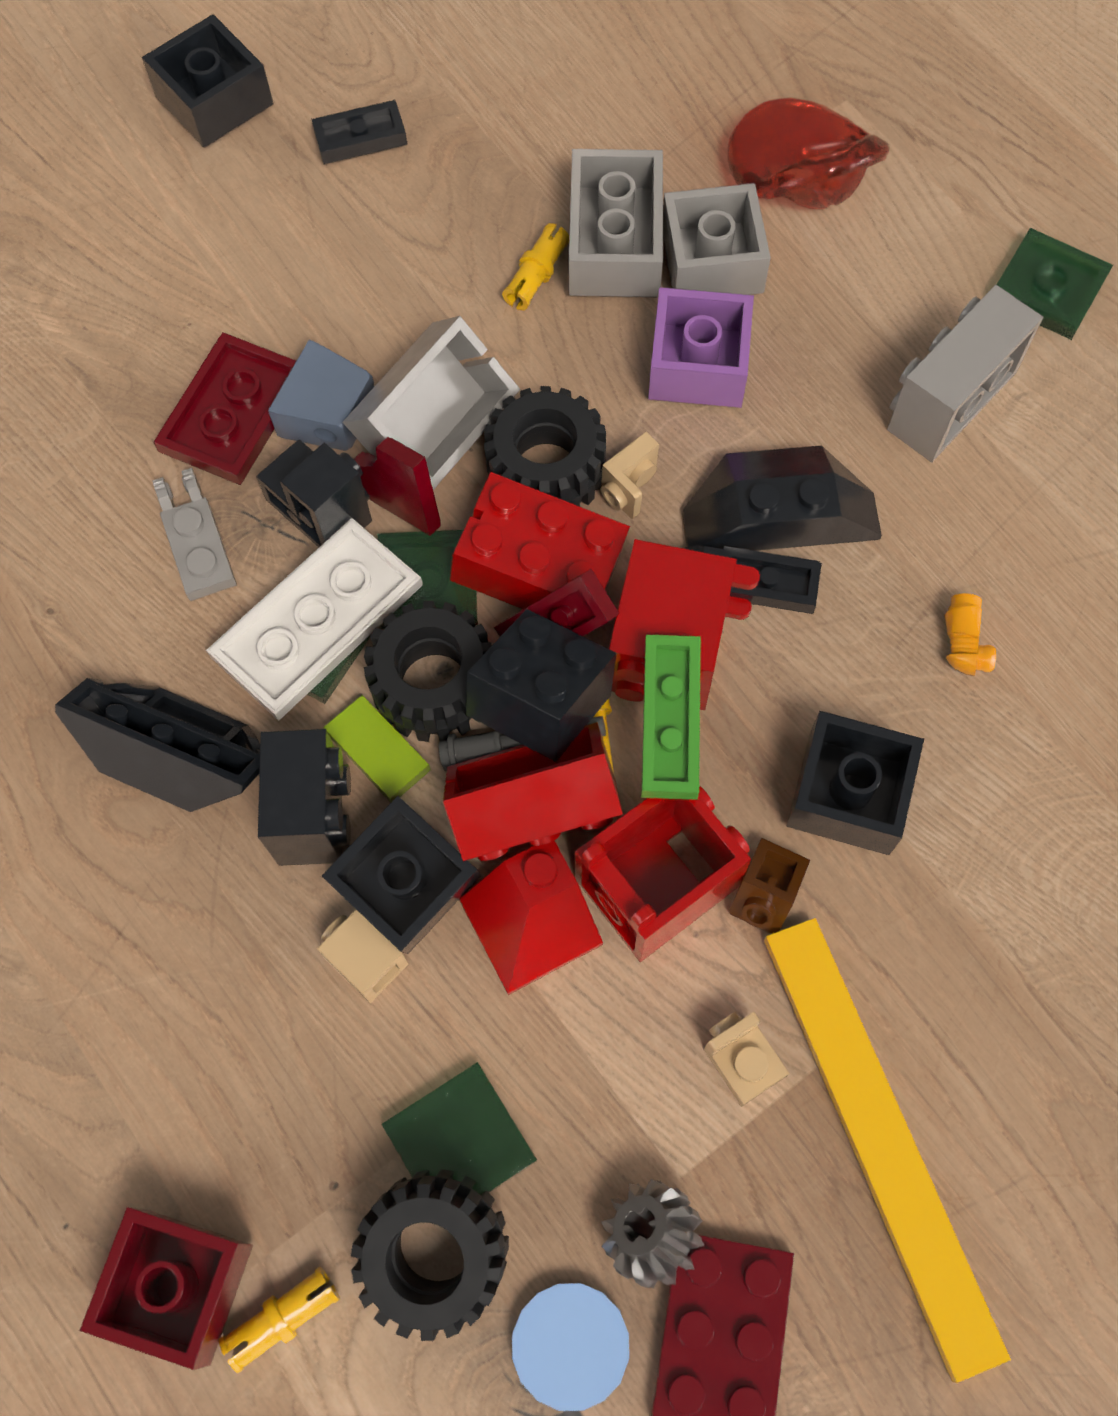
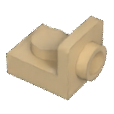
(628, 472)
(744, 1057)

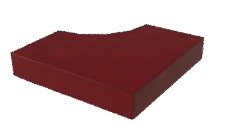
(400, 484)

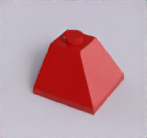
(531, 916)

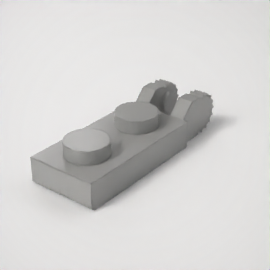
(194, 539)

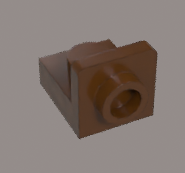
(769, 886)

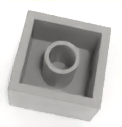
(716, 240)

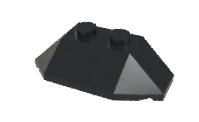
(781, 502)
(161, 742)

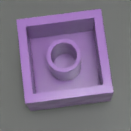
(701, 347)

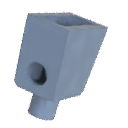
(319, 398)

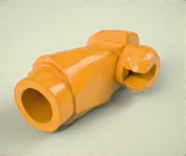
(963, 629)

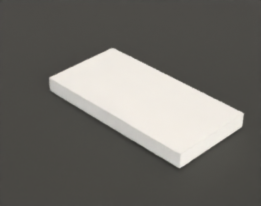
(314, 618)

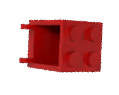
(675, 595)
(645, 884)

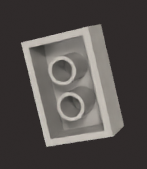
(616, 223)
(962, 371)

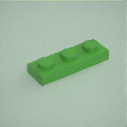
(671, 717)

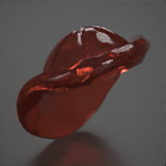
(802, 152)

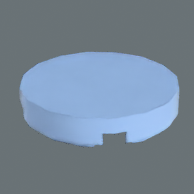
(570, 1347)

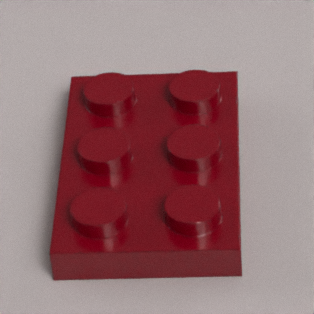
(225, 409)
(724, 1332)

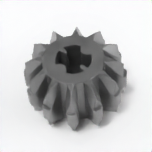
(657, 1256)

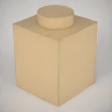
(361, 954)

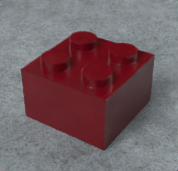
(166, 1288)

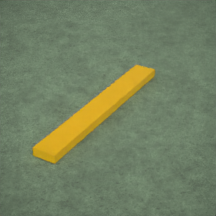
(887, 1153)

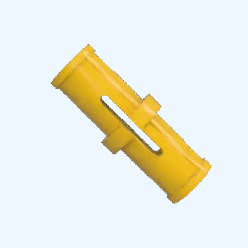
(536, 266)
(278, 1319)

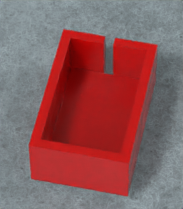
(532, 543)
(528, 797)

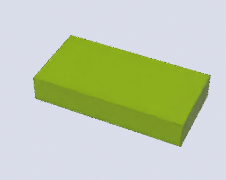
(377, 749)

